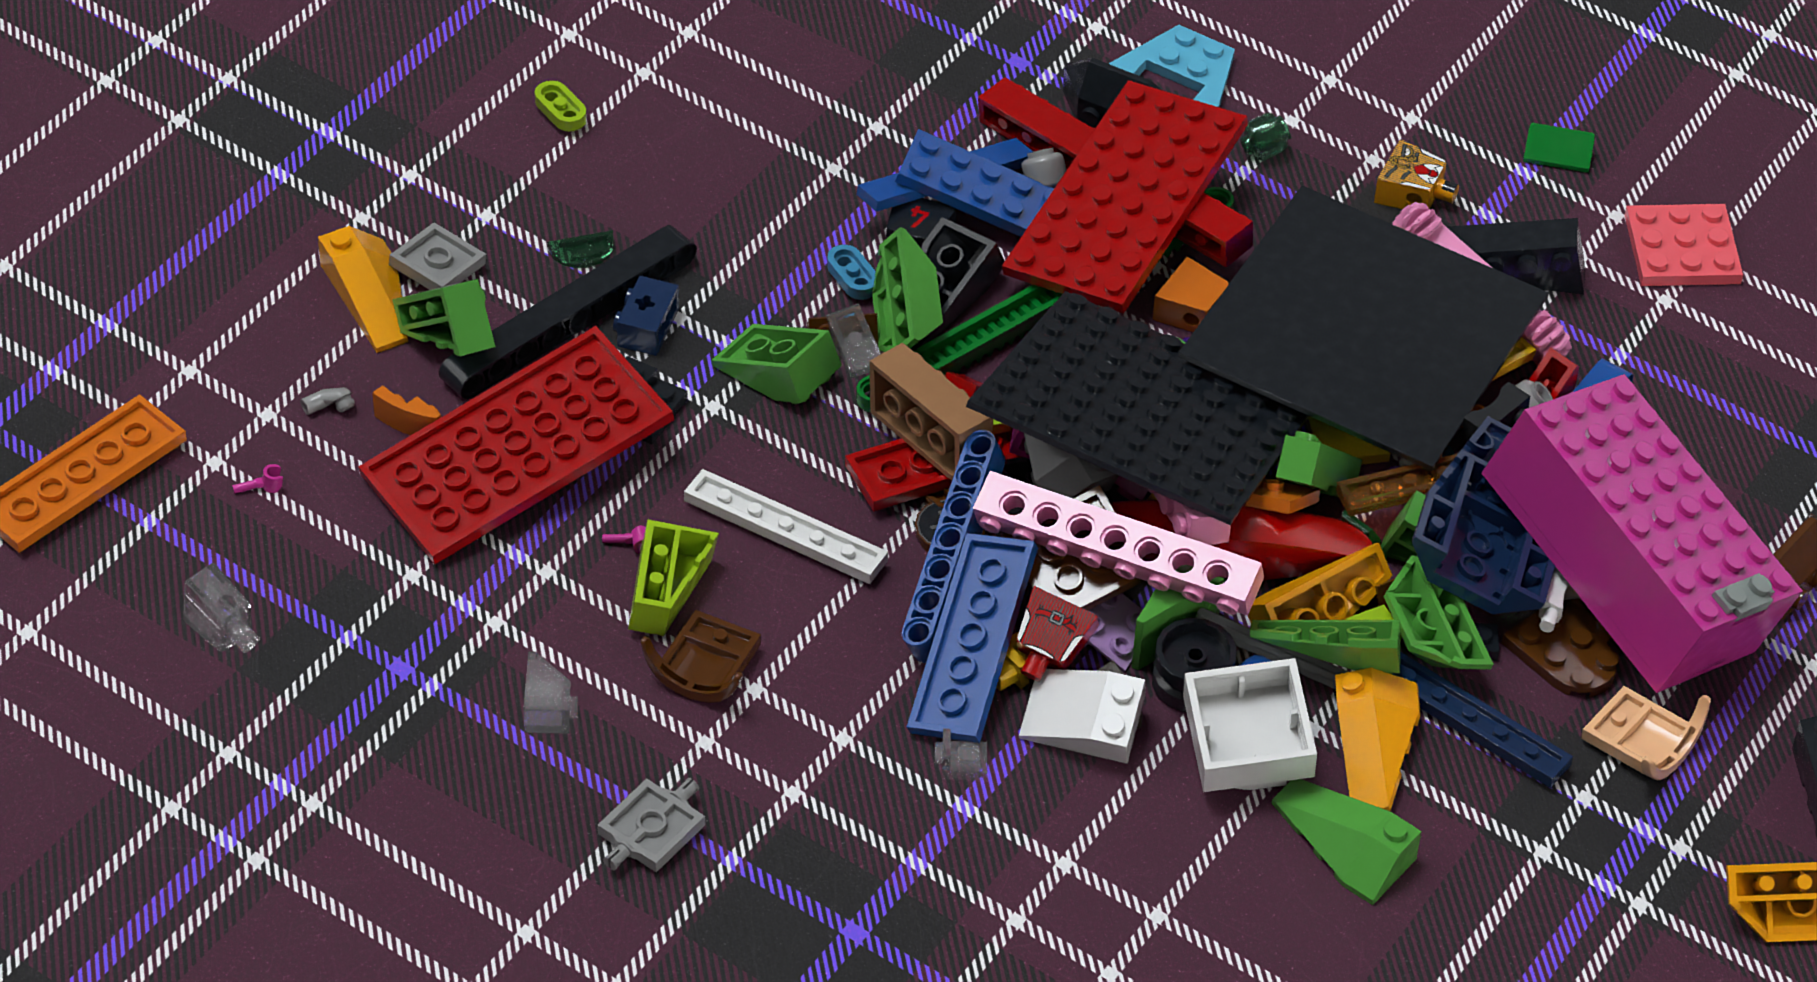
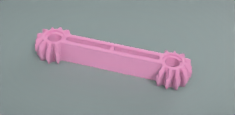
(1543, 330)

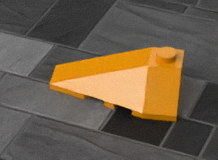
(365, 281)
(1328, 592)
(1376, 729)

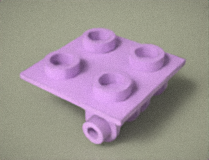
(1116, 630)

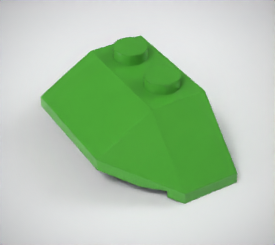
(905, 293)
(1435, 621)

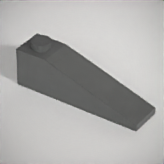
(1064, 472)

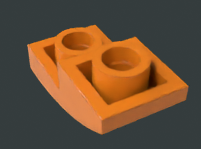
(403, 416)

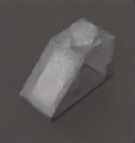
(547, 698)

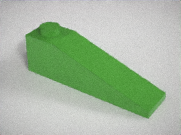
(1356, 839)

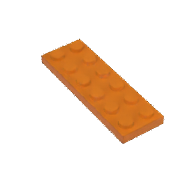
(84, 470)

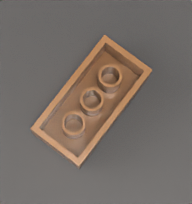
(923, 407)

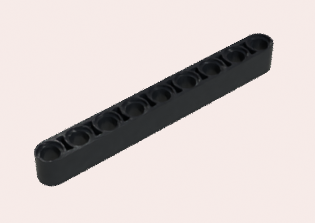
(567, 311)

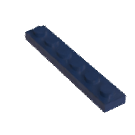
(1486, 724)

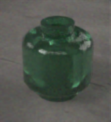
(1265, 136)

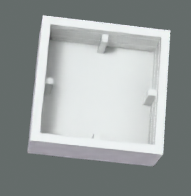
(1250, 726)

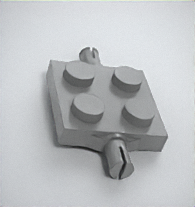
(651, 824)

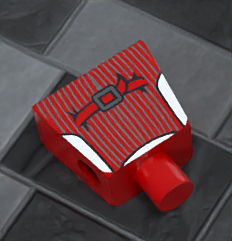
(1052, 633)

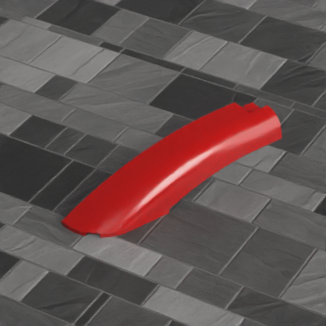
(1282, 542)

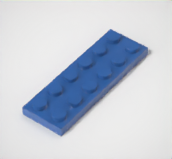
(972, 183)
(972, 637)

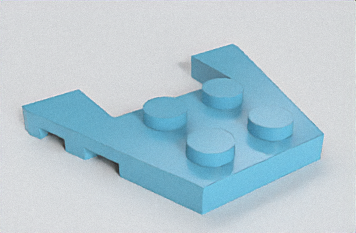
(1185, 59)

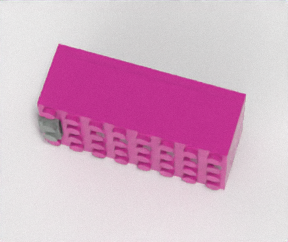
(1640, 532)

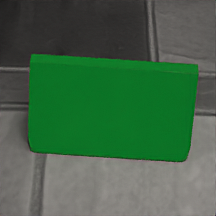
(1559, 147)

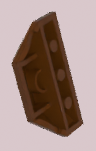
(1799, 559)

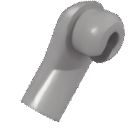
(327, 397)

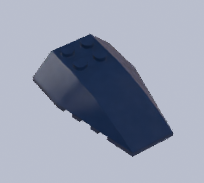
(1473, 539)

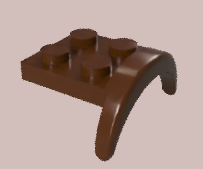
(704, 658)

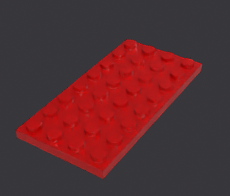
(1125, 196)
(515, 444)

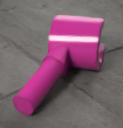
(269, 482)
(635, 538)

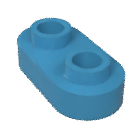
(851, 271)

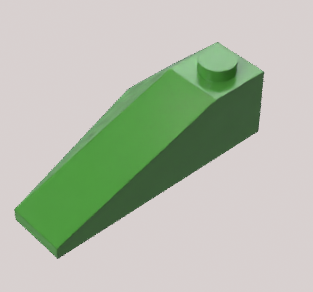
(1340, 642)

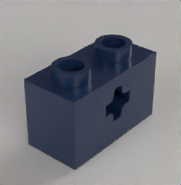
(646, 315)

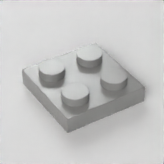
(437, 258)

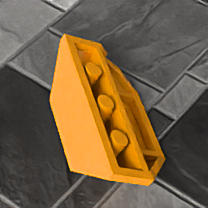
(1775, 899)

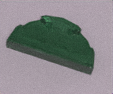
(582, 250)

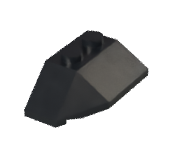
(1093, 87)

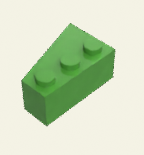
(448, 316)

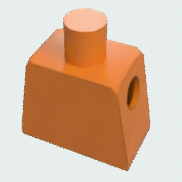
(1188, 296)

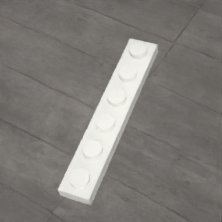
(786, 526)

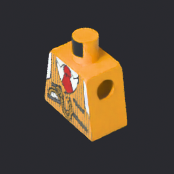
(1413, 177)

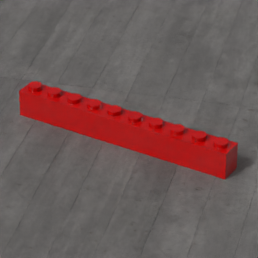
(1040, 125)

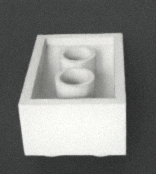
(1085, 712)

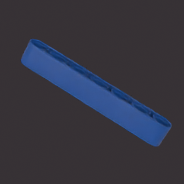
(978, 457)

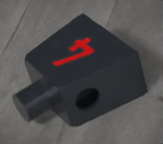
(919, 218)

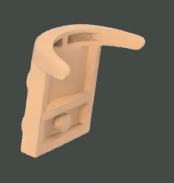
(1645, 733)

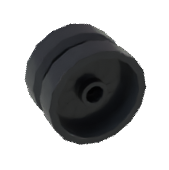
(1186, 648)

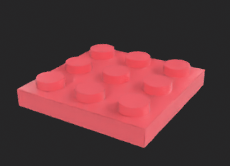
(1683, 245)

